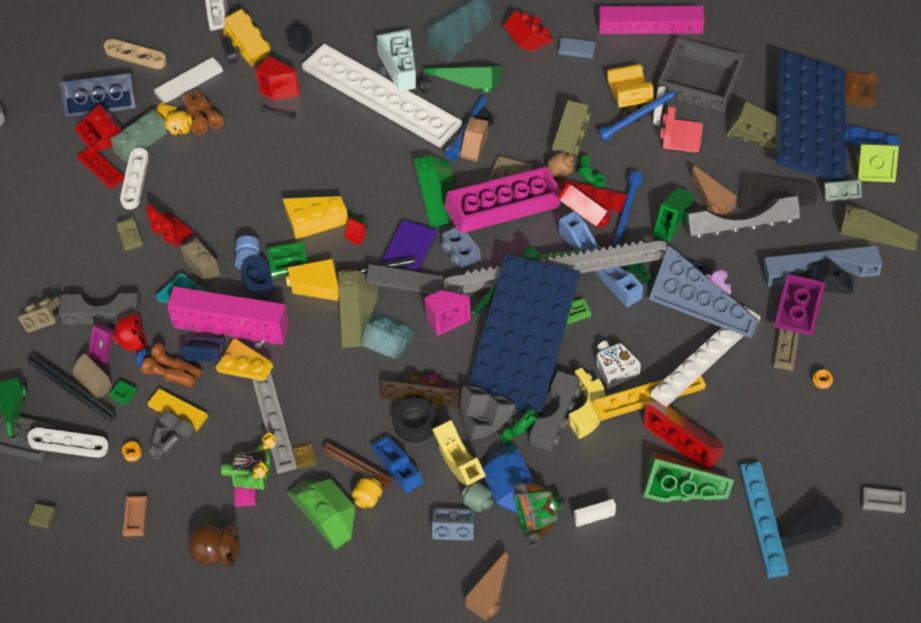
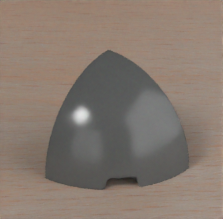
(483, 412)

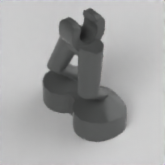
(169, 423)

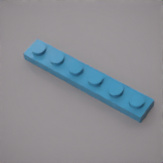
(764, 520)

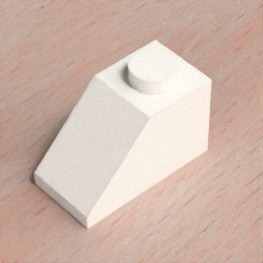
(217, 11)

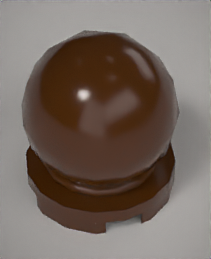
(212, 544)

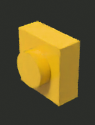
(164, 110)

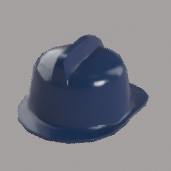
(257, 276)

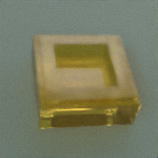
(304, 457)

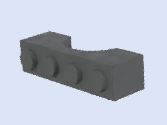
(76, 311)
(547, 430)

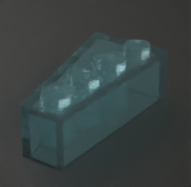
(456, 29)

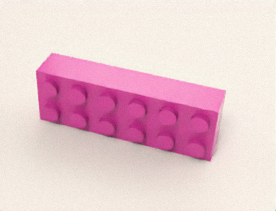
(502, 199)
(228, 315)

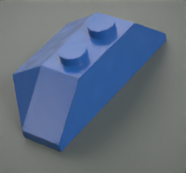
(501, 470)

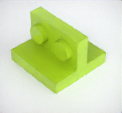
(877, 162)

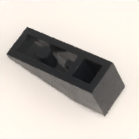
(815, 525)

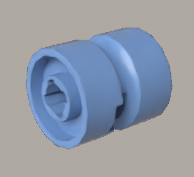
(245, 247)

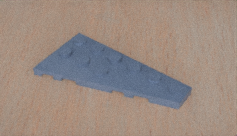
(692, 292)

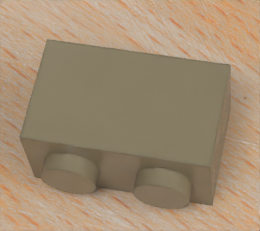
(200, 261)

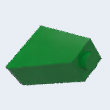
(672, 214)

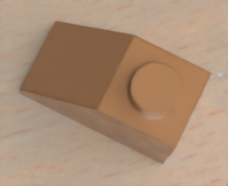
(474, 139)

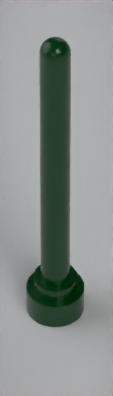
(528, 253)

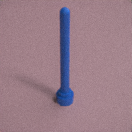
(606, 133)
(453, 151)
(635, 180)

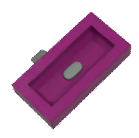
(100, 344)

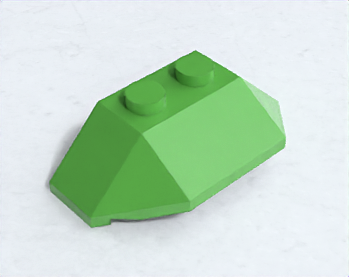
(326, 509)

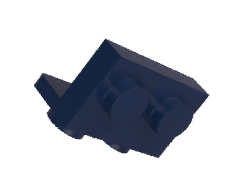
(203, 349)

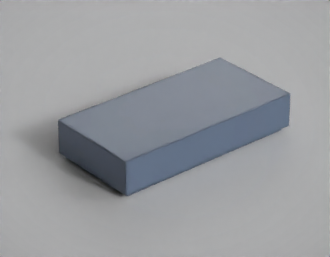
(577, 48)

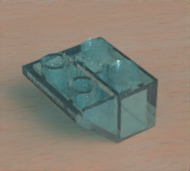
(387, 337)

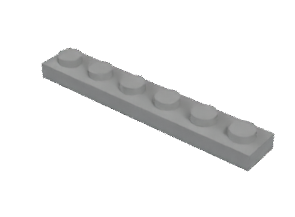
(275, 424)

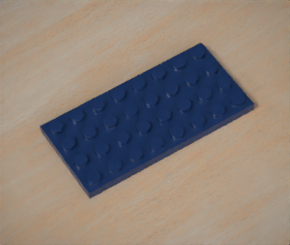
(811, 116)
(525, 331)

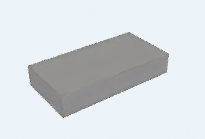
(884, 500)

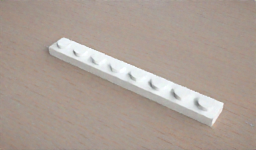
(696, 365)

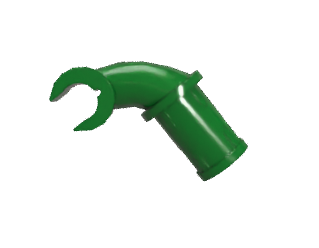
(587, 173)
(521, 426)

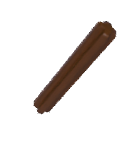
(357, 464)

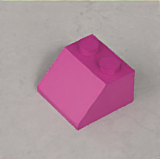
(446, 310)

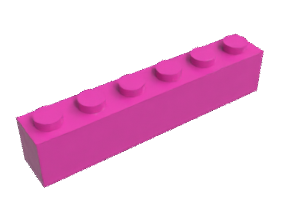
(651, 19)

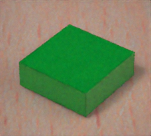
(122, 392)

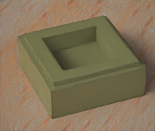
(42, 516)

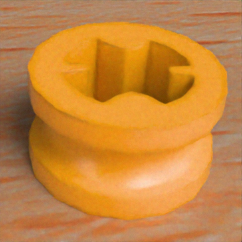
(131, 456)

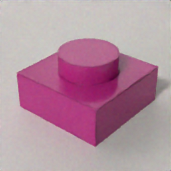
(245, 497)

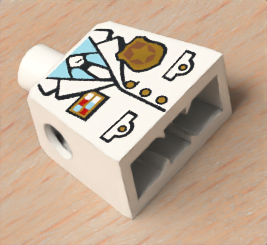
(616, 364)

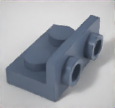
(453, 524)

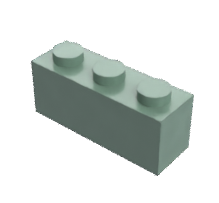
(139, 135)

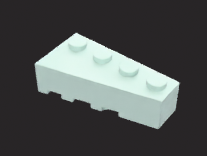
(397, 56)

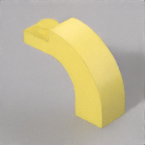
(586, 419)
(461, 463)

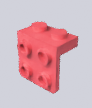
(680, 134)

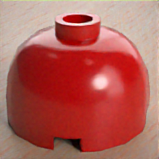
(129, 333)

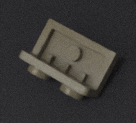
(39, 314)

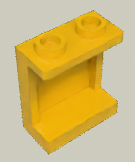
(629, 86)

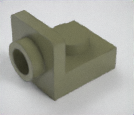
(129, 234)

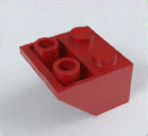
(528, 31)
(277, 80)
(98, 129)

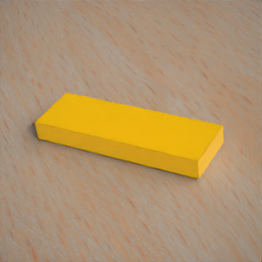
(165, 402)

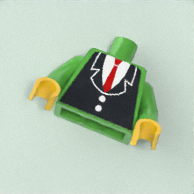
(252, 467)

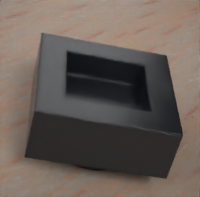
(628, 110)

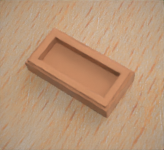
(135, 516)

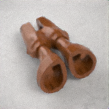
(193, 107)
(178, 371)

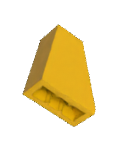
(314, 280)

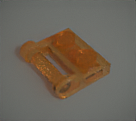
(854, 89)

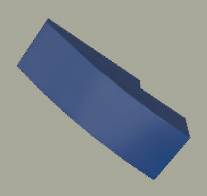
(397, 464)

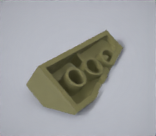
(871, 226)
(356, 306)

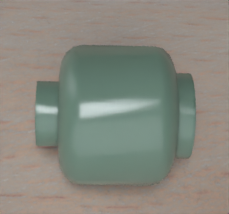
(477, 497)

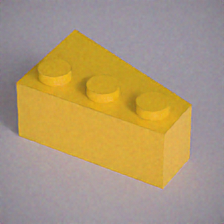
(246, 37)
(314, 214)

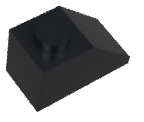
(835, 277)

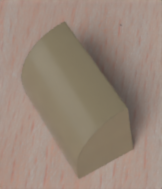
(91, 377)

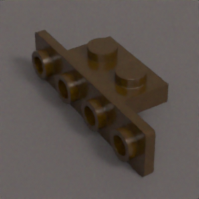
(421, 386)

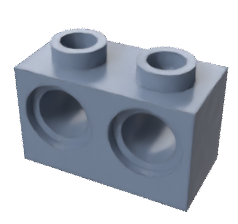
(458, 245)

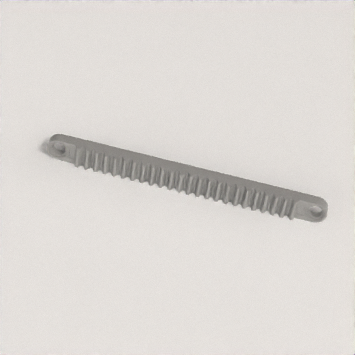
(583, 262)

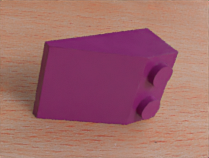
(799, 305)

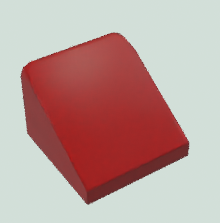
(355, 232)

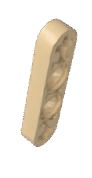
(153, 59)

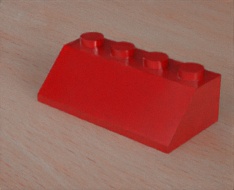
(682, 435)

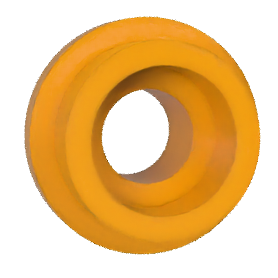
(822, 374)

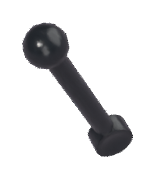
(292, 115)

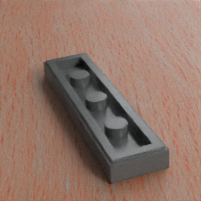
(404, 279)

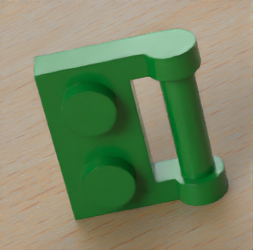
(285, 255)

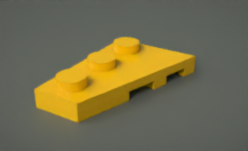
(244, 362)

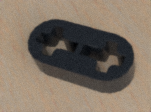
(228, 49)

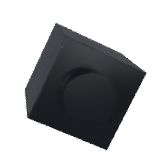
(300, 38)

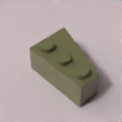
(755, 125)
(572, 129)

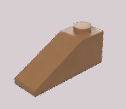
(713, 195)
(486, 595)

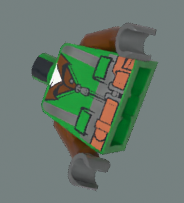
(536, 510)

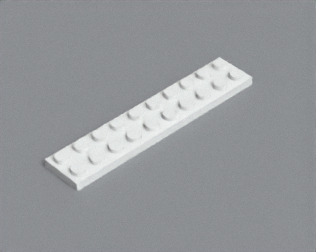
(382, 95)

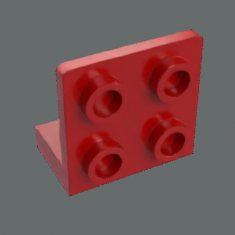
(168, 226)

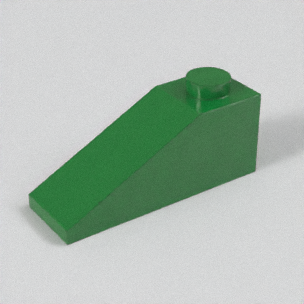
(11, 403)

